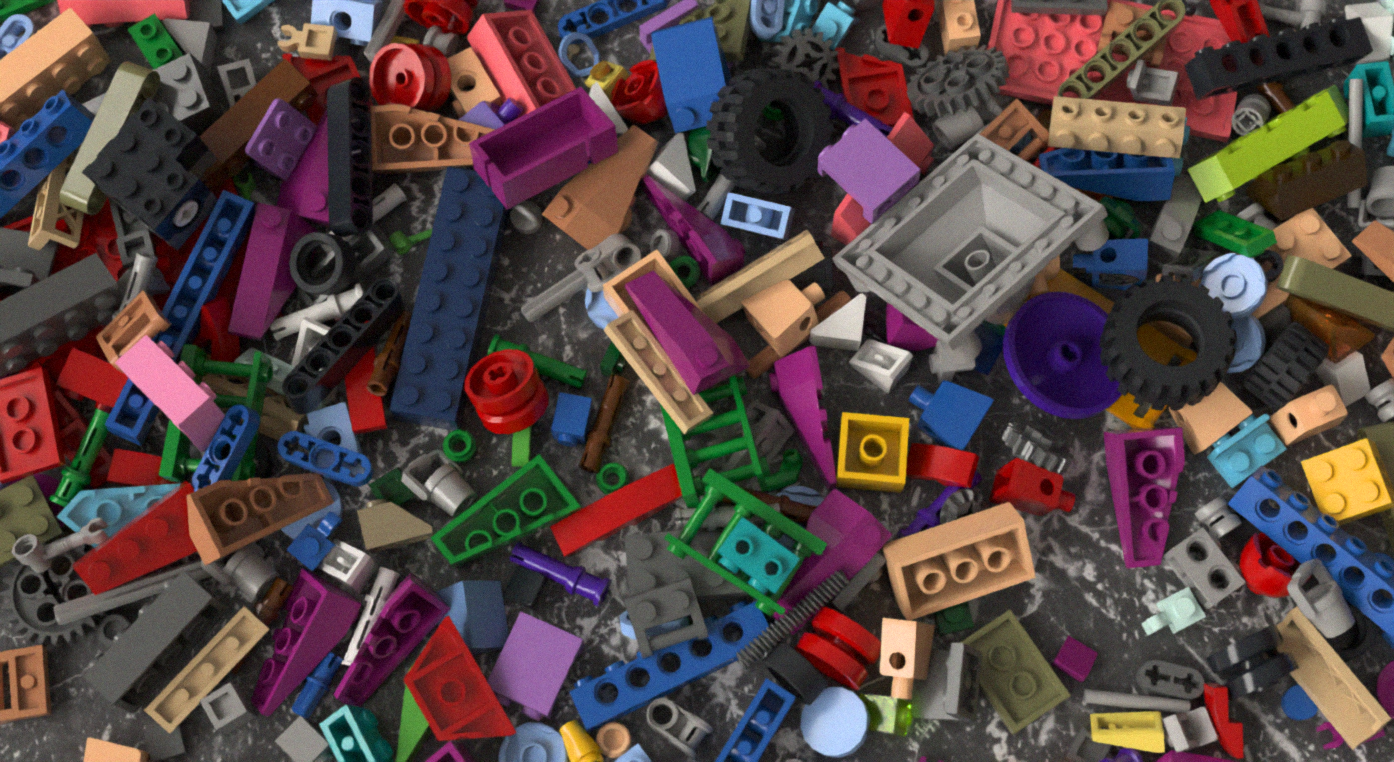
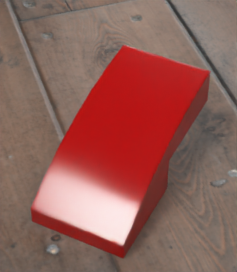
(215, 325)
(941, 464)
(135, 469)
(1229, 729)

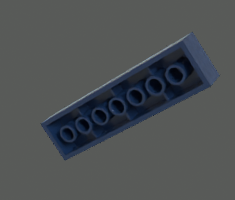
(450, 303)

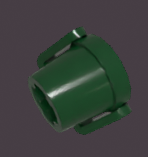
(1120, 219)

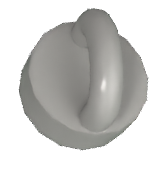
(526, 217)
(667, 244)

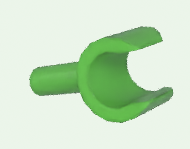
(246, 188)
(404, 243)

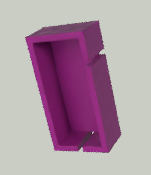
(544, 147)

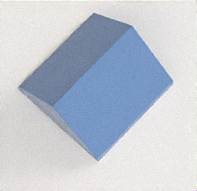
(477, 614)

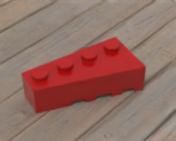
(142, 545)

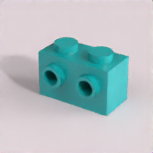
(1377, 97)
(757, 556)
(355, 736)

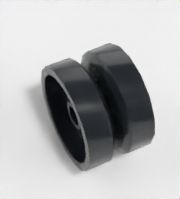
(1252, 662)

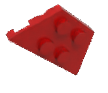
(321, 76)
(874, 86)
(454, 690)

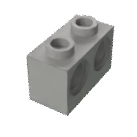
(1197, 573)

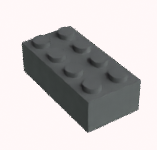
(182, 92)
(55, 312)
(653, 566)
(155, 642)

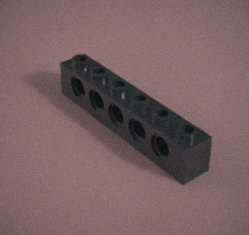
(1277, 57)

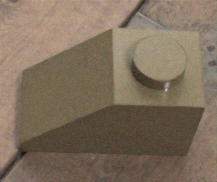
(390, 527)

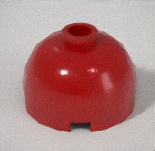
(641, 95)
(1267, 567)

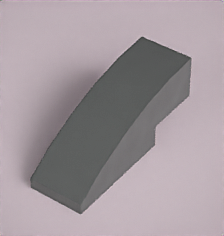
(370, 252)

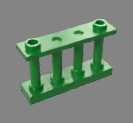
(176, 457)
(688, 459)
(746, 506)

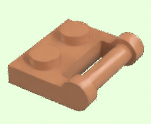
(1118, 19)
(1012, 126)
(134, 322)
(27, 684)

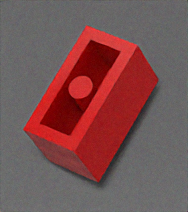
(92, 378)

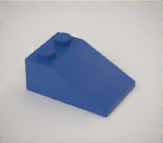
(690, 71)

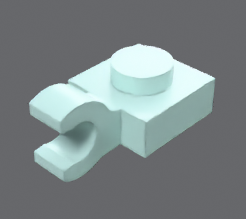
(1176, 612)

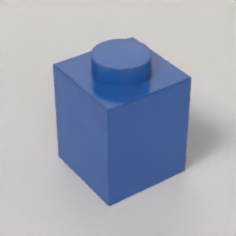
(572, 419)

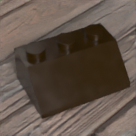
(1310, 180)

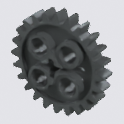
(958, 80)
(31, 609)

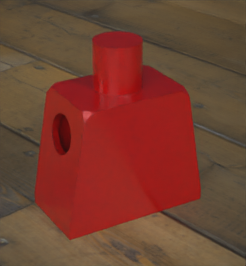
(907, 20)
(1030, 488)

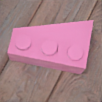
(173, 390)

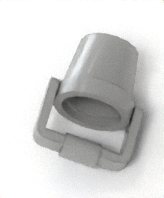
(963, 125)
(1380, 199)
(444, 487)
(245, 571)
(1324, 602)

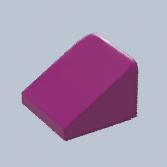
(1075, 659)

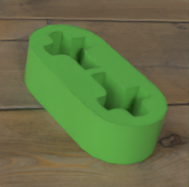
(521, 447)

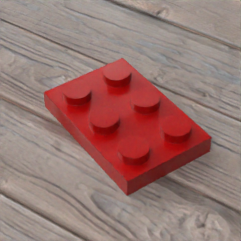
(28, 426)

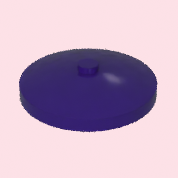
(1056, 355)

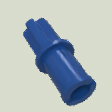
(316, 685)

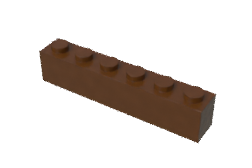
(234, 129)

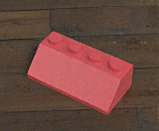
(116, 12)
(519, 58)
(911, 141)

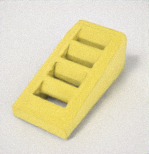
(1129, 730)

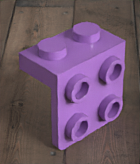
(280, 139)

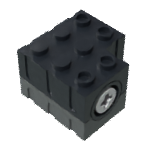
(156, 173)

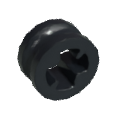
(1277, 264)

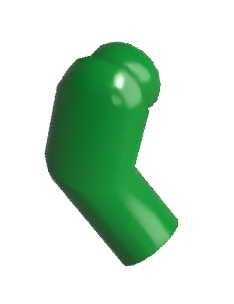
(788, 472)

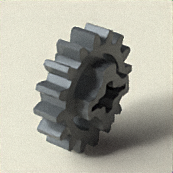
(802, 50)
(1037, 446)

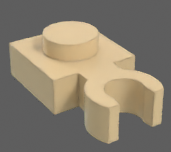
(312, 42)

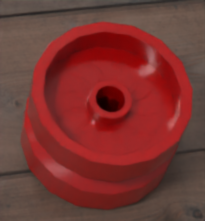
(450, 15)
(410, 76)
(507, 391)
(839, 648)

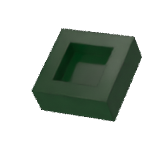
(612, 361)
(391, 488)
(954, 619)

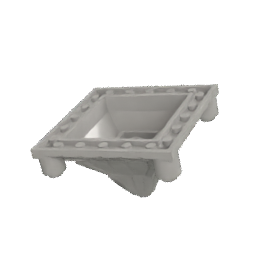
(970, 243)

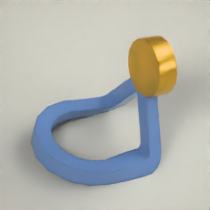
(597, 71)

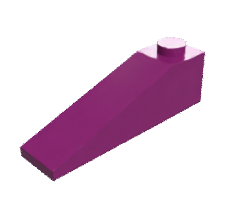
(692, 340)
(1143, 482)
(851, 541)

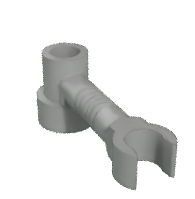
(1310, 12)
(39, 556)

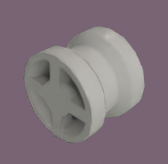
(444, 42)

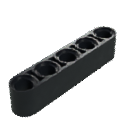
(349, 157)
(340, 360)

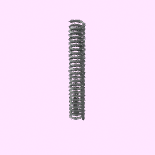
(791, 618)

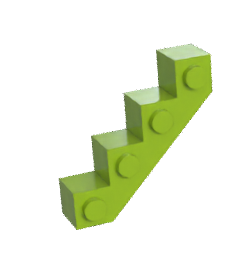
(1270, 144)

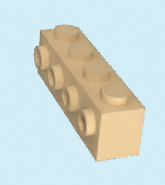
(1117, 127)

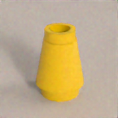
(580, 744)

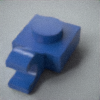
(314, 544)

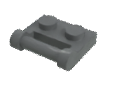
(661, 606)

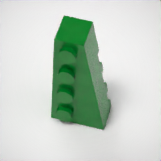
(509, 512)

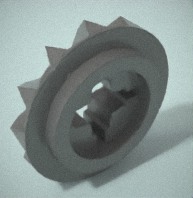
(961, 503)

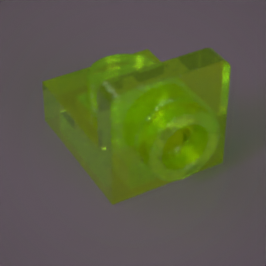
(888, 714)

